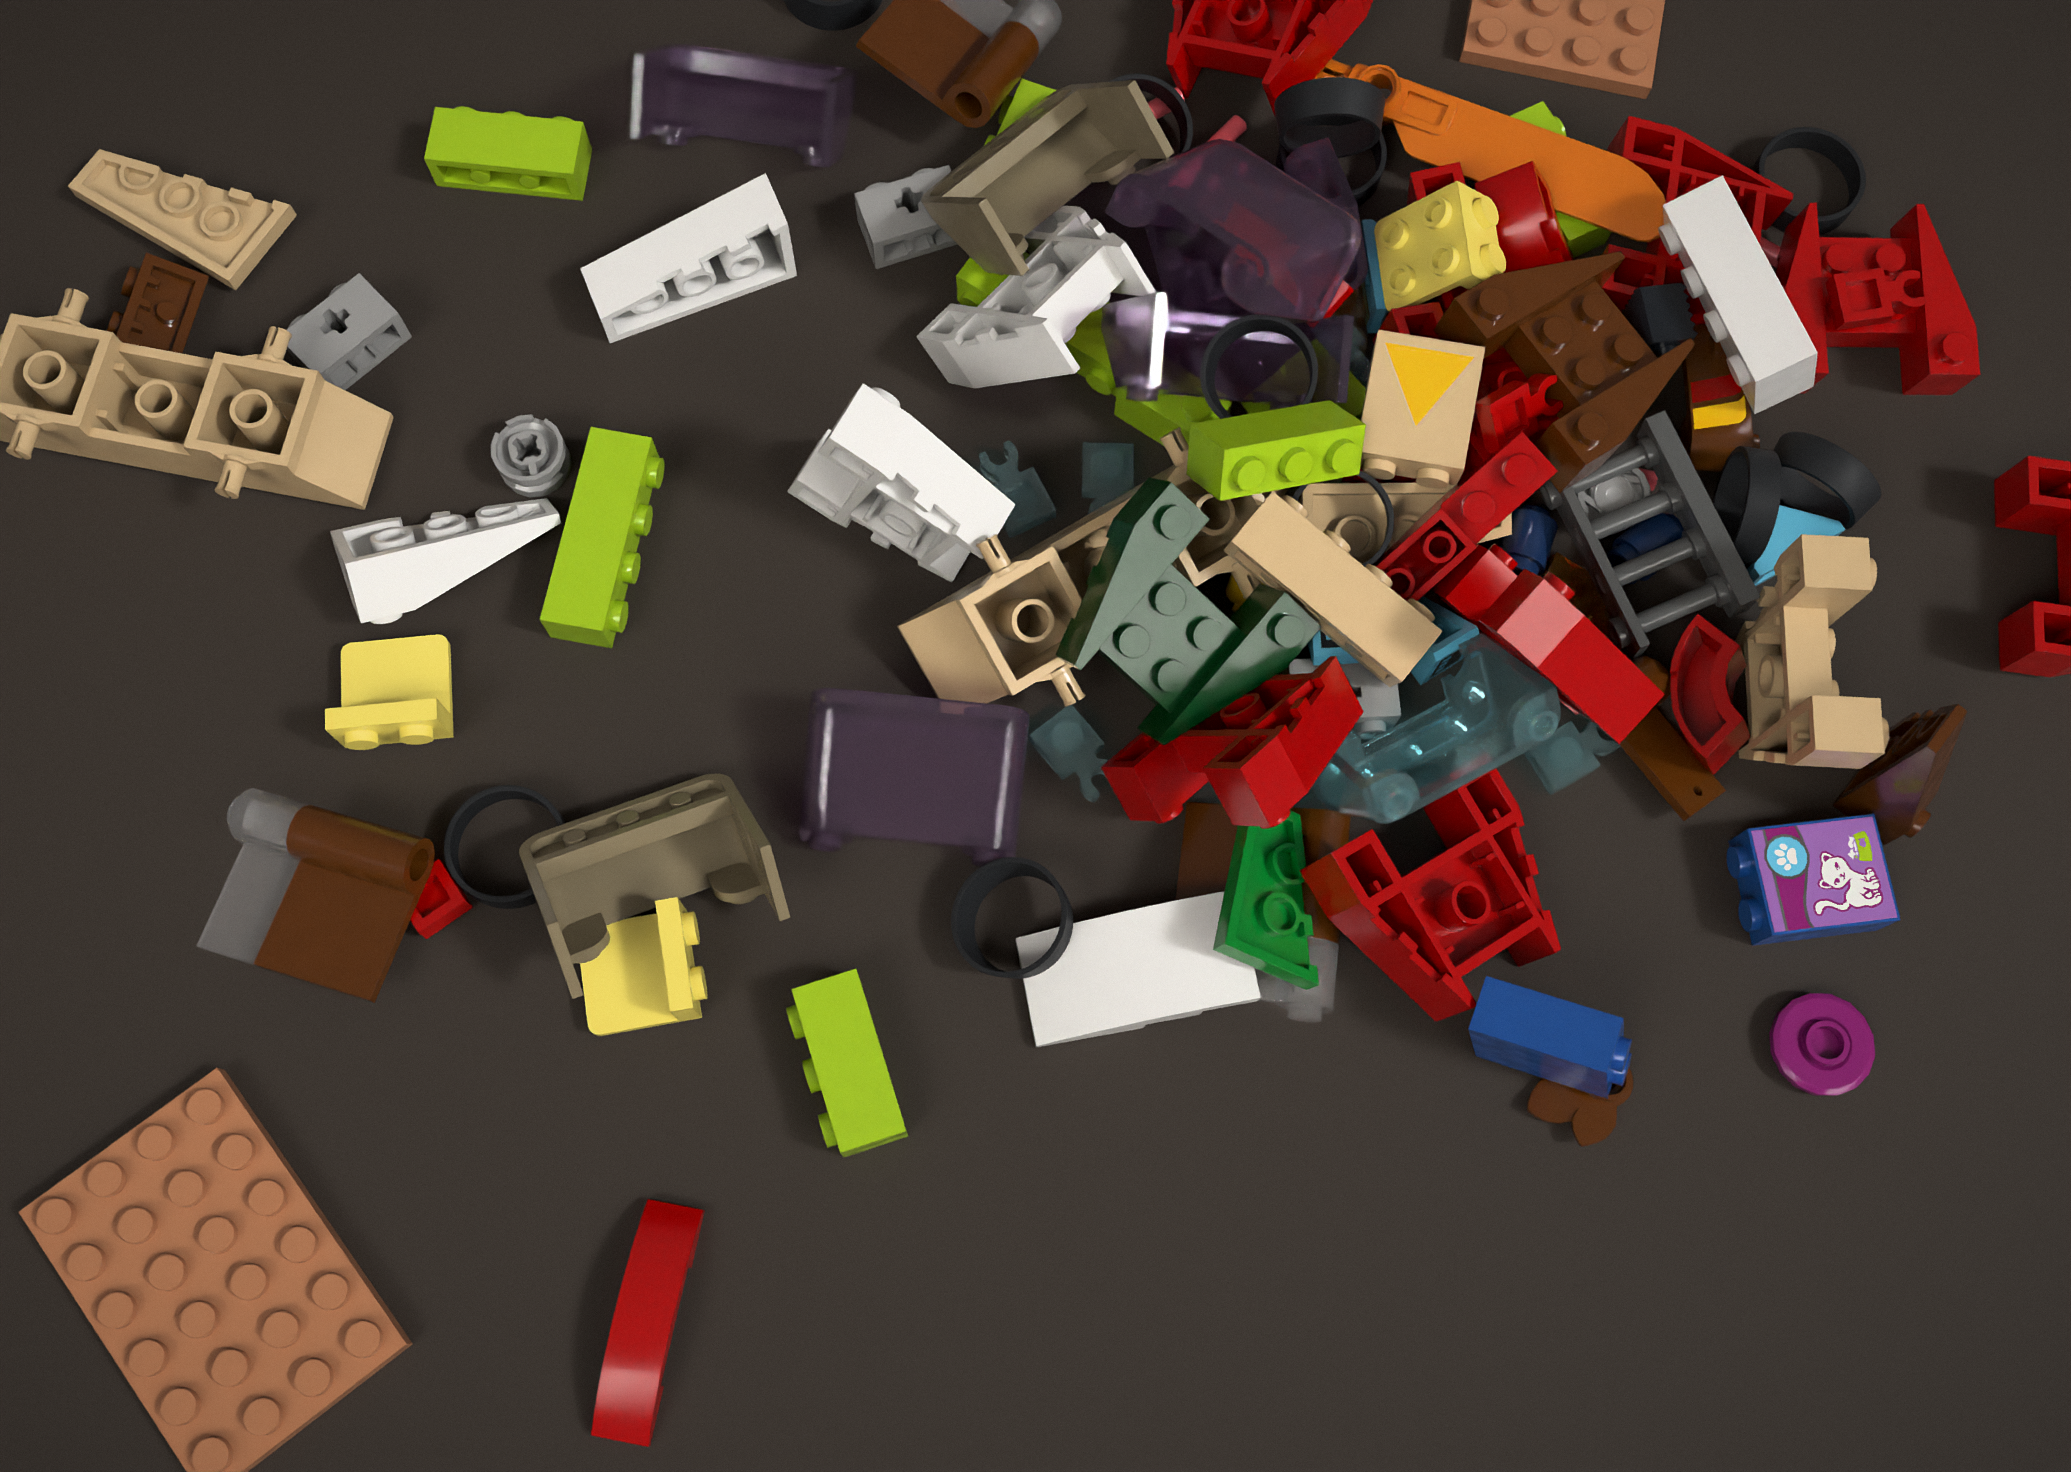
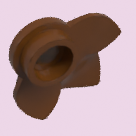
(1590, 1115)

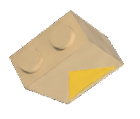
(1419, 408)

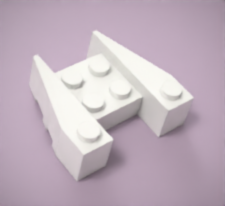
(1030, 317)
(901, 485)

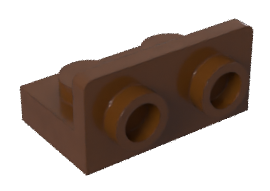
(160, 304)

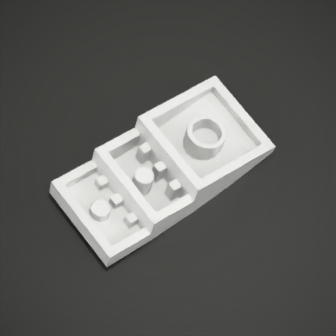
(1133, 971)

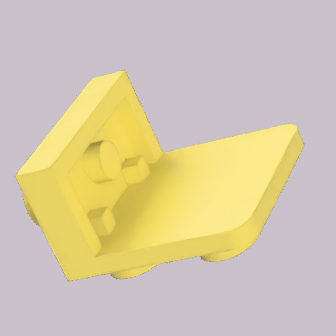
(1438, 246)
(393, 693)
(645, 972)

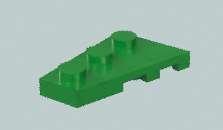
(1264, 906)

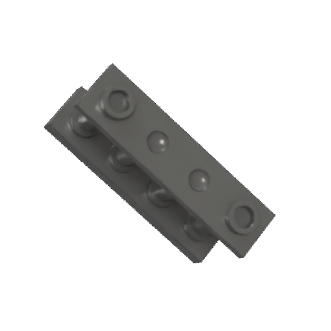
(1702, 537)

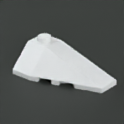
(404, 567)

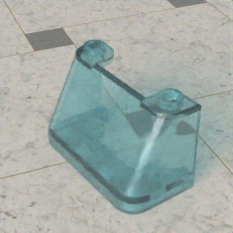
(1488, 718)

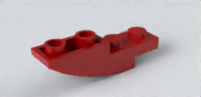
(1465, 517)

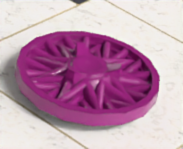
(1822, 1044)

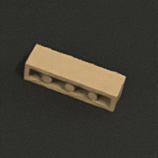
(1334, 588)

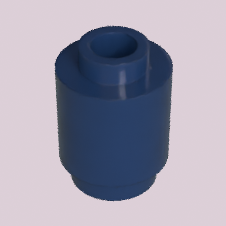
(1644, 538)
(1530, 539)

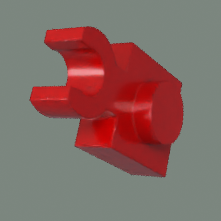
(1867, 298)
(1515, 409)
(440, 902)

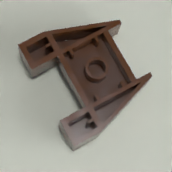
(1568, 327)

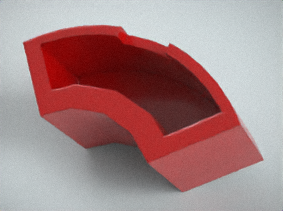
(1527, 219)
(1703, 691)

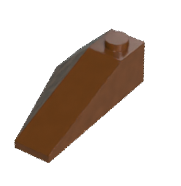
(1908, 774)

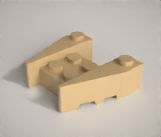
(1788, 656)

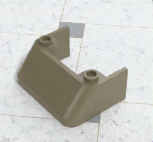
(1040, 165)
(645, 853)

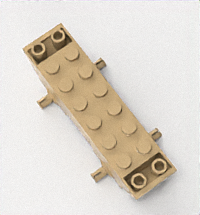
(184, 414)
(1011, 621)

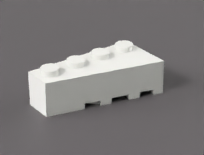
(693, 262)
(1740, 294)

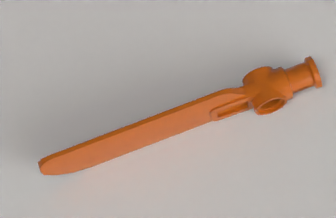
(1581, 177)

